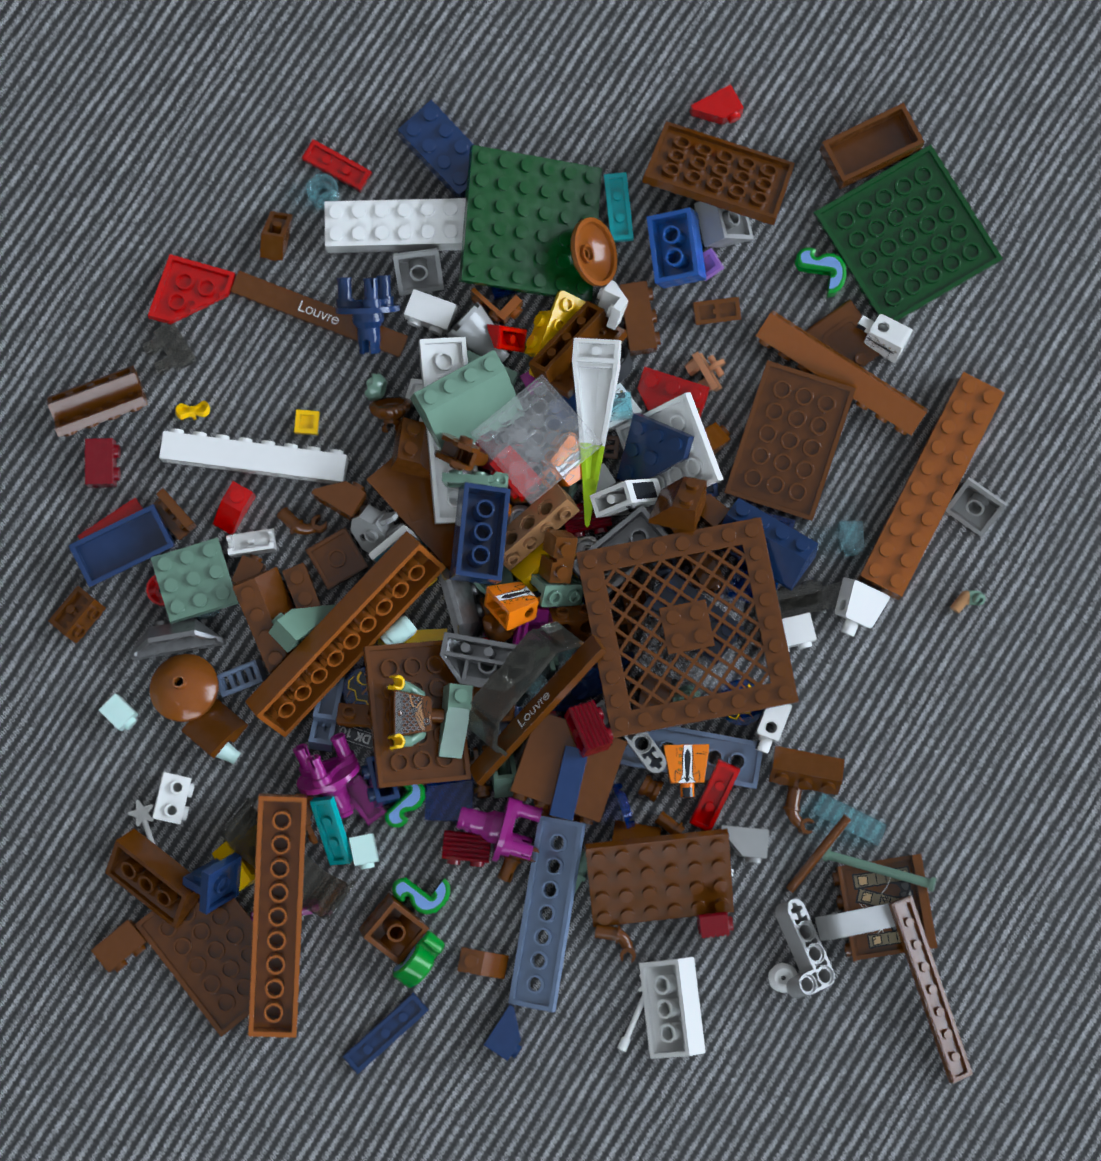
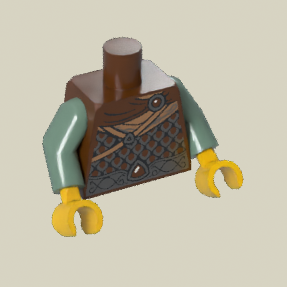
(410, 713)

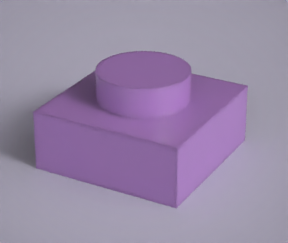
(712, 263)

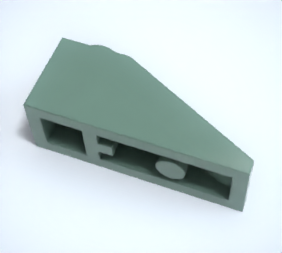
(296, 624)
(453, 730)

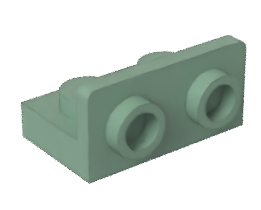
(558, 593)

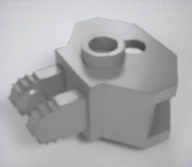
(375, 526)

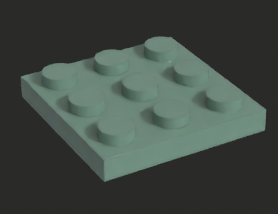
(194, 580)

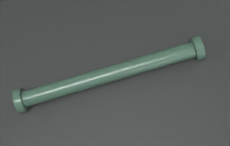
(880, 869)

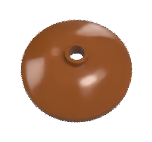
(593, 252)
(192, 697)

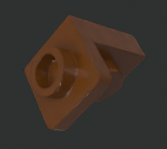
(631, 590)

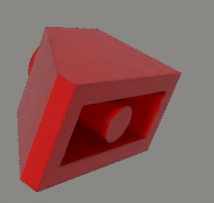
(719, 107)
(233, 508)

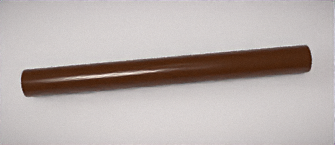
(818, 853)

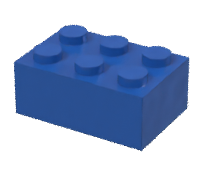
(676, 248)

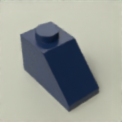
(505, 1036)

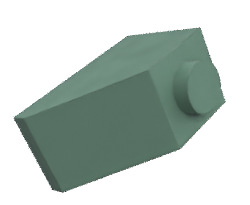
(503, 778)

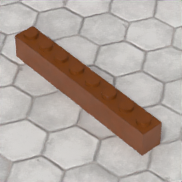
(829, 364)

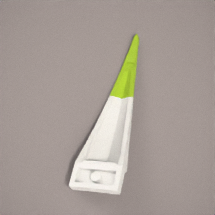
(595, 380)

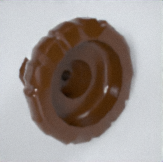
(390, 410)

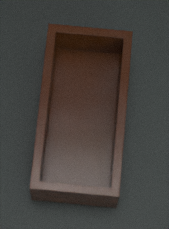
(871, 146)

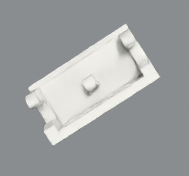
(251, 543)

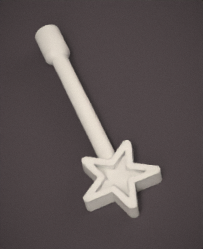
(142, 817)
(624, 1042)

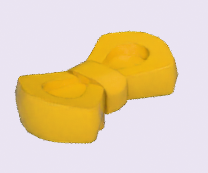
(201, 409)

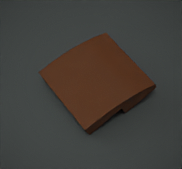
(215, 728)

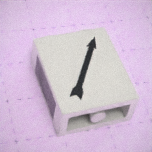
(625, 497)

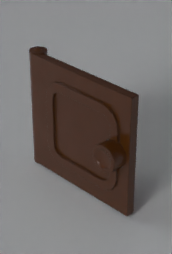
(841, 333)

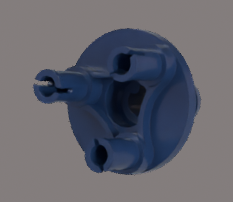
(368, 312)

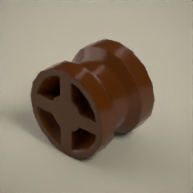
(650, 788)

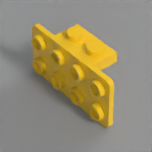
(550, 322)

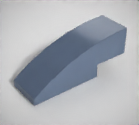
(324, 719)

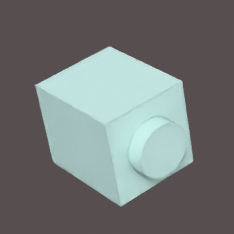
(119, 712)
(364, 851)

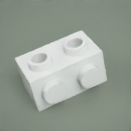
(172, 798)

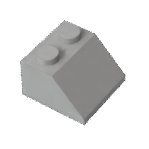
(722, 227)
(748, 842)

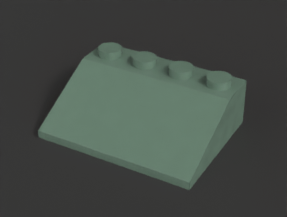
(464, 398)

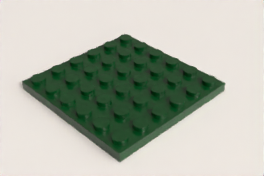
(523, 221)
(908, 235)

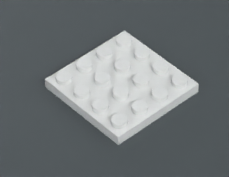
(683, 415)

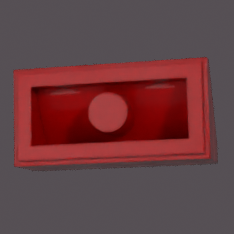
(507, 337)

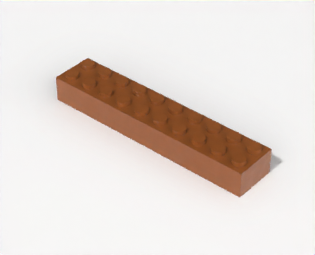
(930, 486)
(340, 637)
(277, 915)

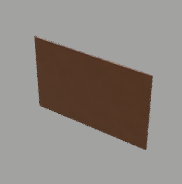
(414, 493)

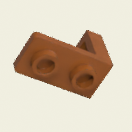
(510, 310)

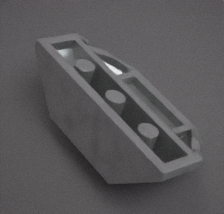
(462, 605)
(175, 638)
(473, 658)

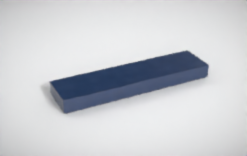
(385, 1033)

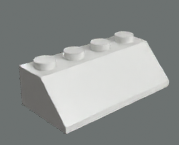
(672, 1008)

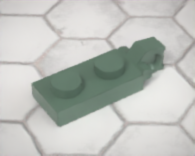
(456, 478)

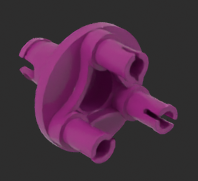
(328, 776)
(497, 827)

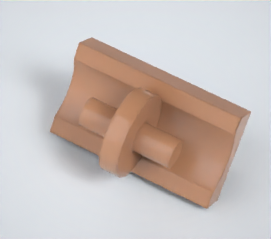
(699, 364)

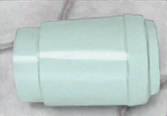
(399, 631)

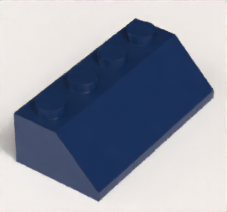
(787, 548)

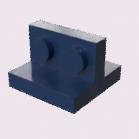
(215, 882)

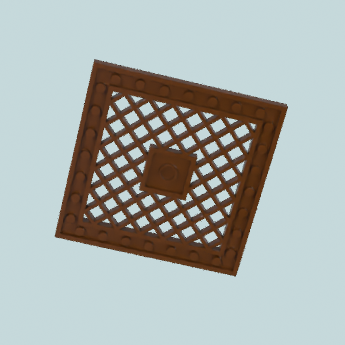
(687, 627)

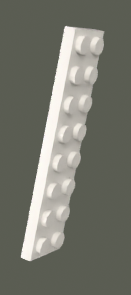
(437, 360)

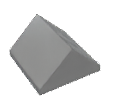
(418, 271)
(975, 506)

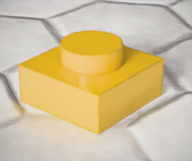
(307, 422)

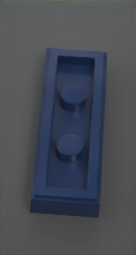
(568, 784)

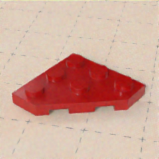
(188, 288)
(660, 388)

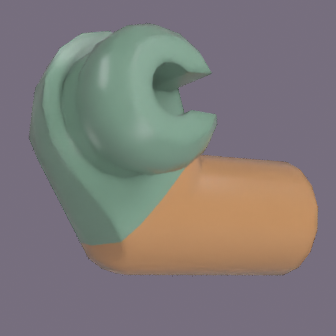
(968, 597)

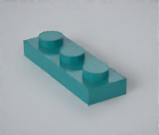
(618, 207)
(331, 830)

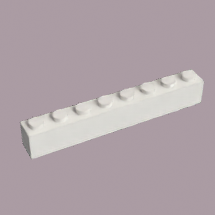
(253, 458)

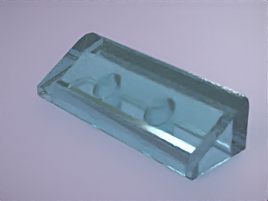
(860, 824)

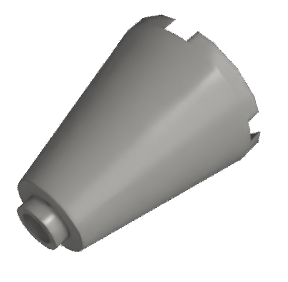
(474, 327)

